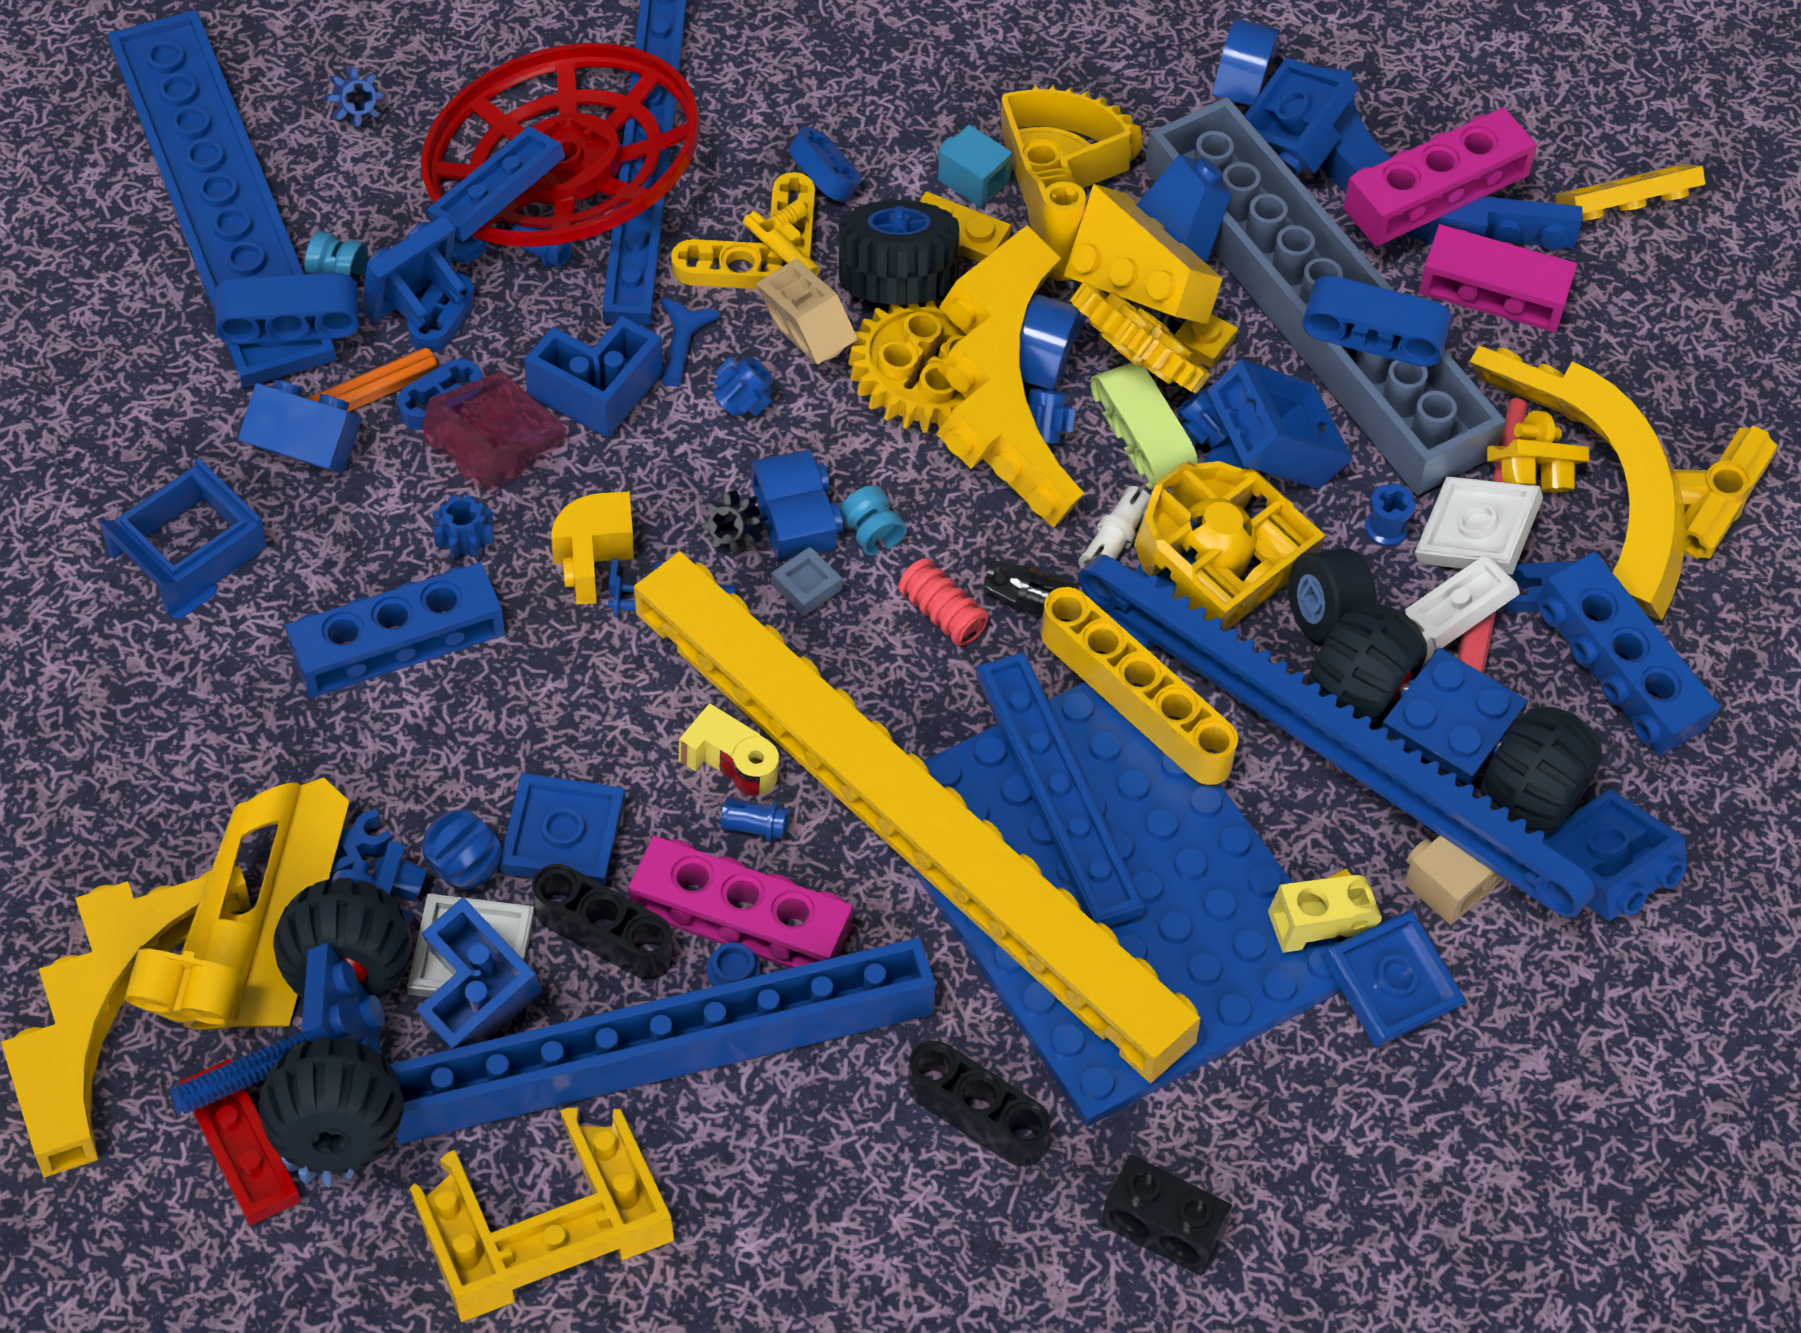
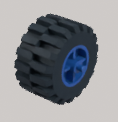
(898, 252)

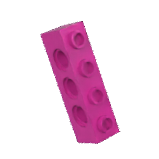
(1439, 176)
(725, 881)

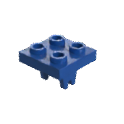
(407, 269)

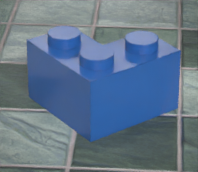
(599, 382)
(487, 980)

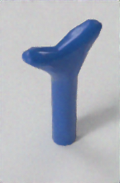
(685, 325)

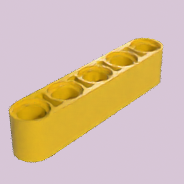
(1145, 706)

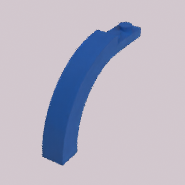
(1495, 218)

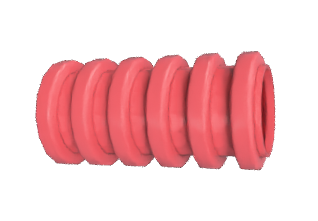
(943, 601)

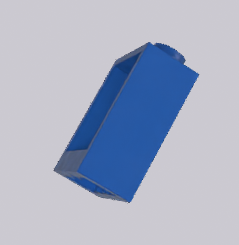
(1279, 424)

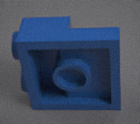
(1299, 113)
(1621, 852)

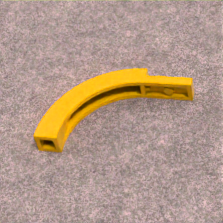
(1657, 523)

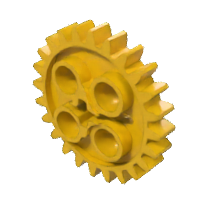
(1140, 337)
(891, 354)

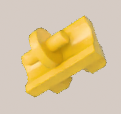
(1537, 449)

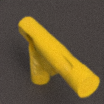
(782, 233)

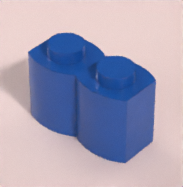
(795, 500)

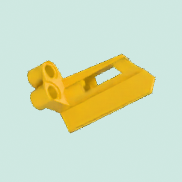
(229, 959)

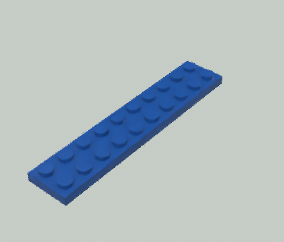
(211, 175)

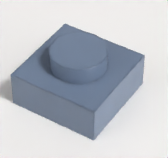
(806, 581)

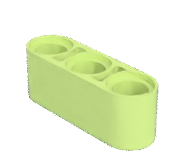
(1143, 420)

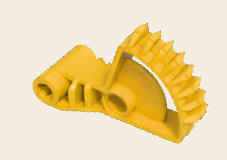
(1058, 164)

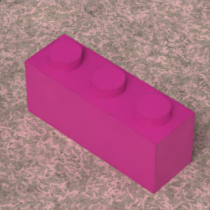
(1497, 278)

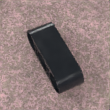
(592, 901)
(967, 1081)

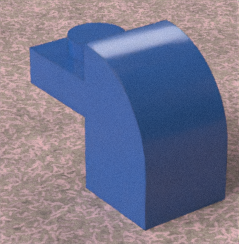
(1246, 61)
(1047, 340)

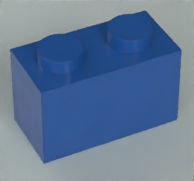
(299, 427)

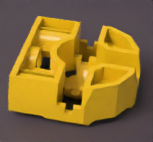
(1225, 541)

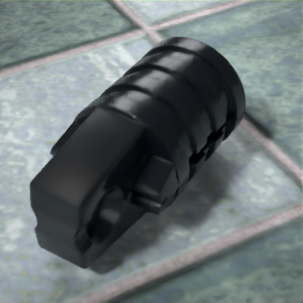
(1022, 586)

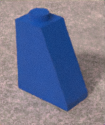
(1189, 203)

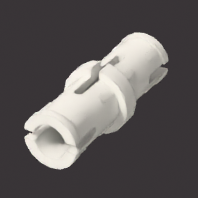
(1118, 528)

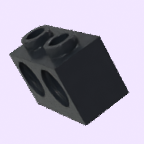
(1166, 1215)

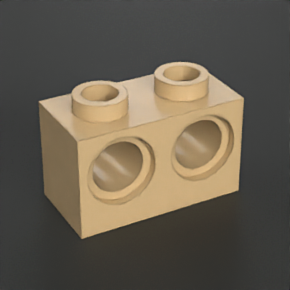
(807, 311)

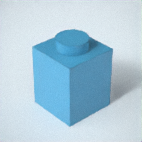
(974, 165)

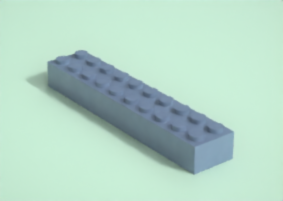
(1277, 246)

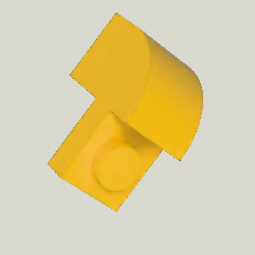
(590, 532)

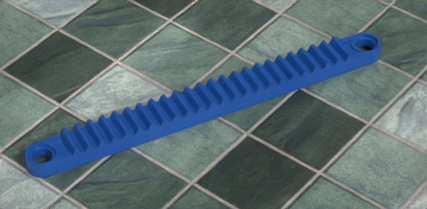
(1338, 735)

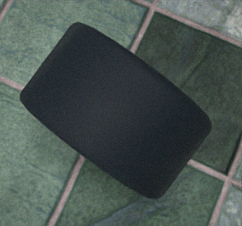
(1326, 588)

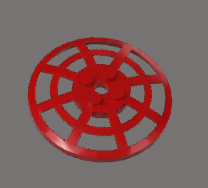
(587, 141)

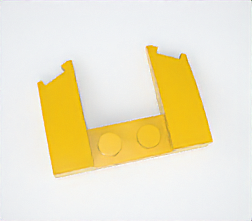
(486, 1266)

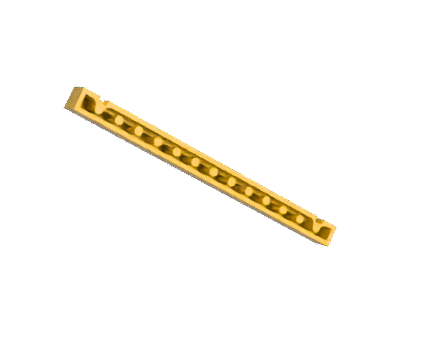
(919, 817)

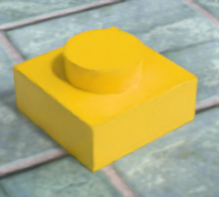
(1207, 340)

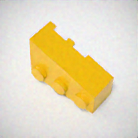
(1138, 260)

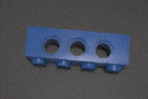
(1626, 629)
(377, 649)

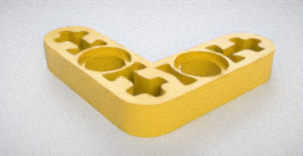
(754, 253)

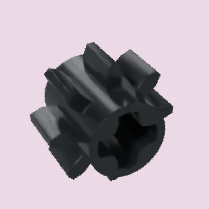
(747, 522)

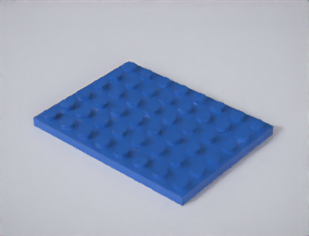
(1201, 887)

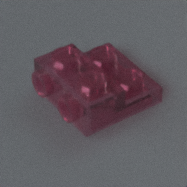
(490, 428)

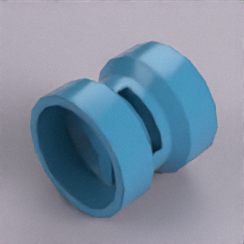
(330, 255)
(870, 516)

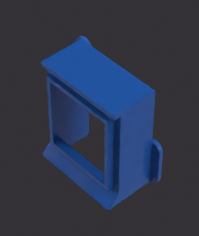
(193, 579)

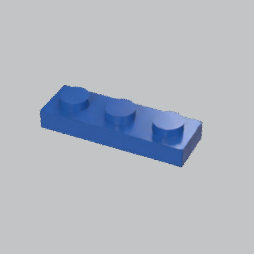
(497, 182)

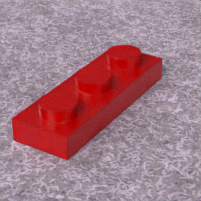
(245, 1154)

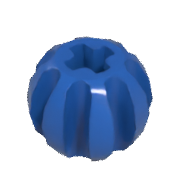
(461, 849)

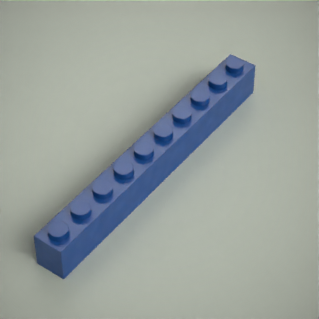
(663, 1039)

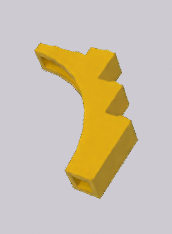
(985, 369)
(58, 1062)

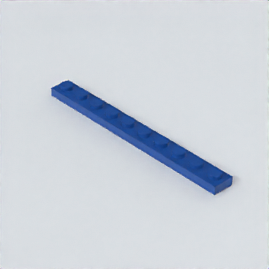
(637, 242)

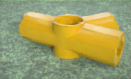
(1719, 494)

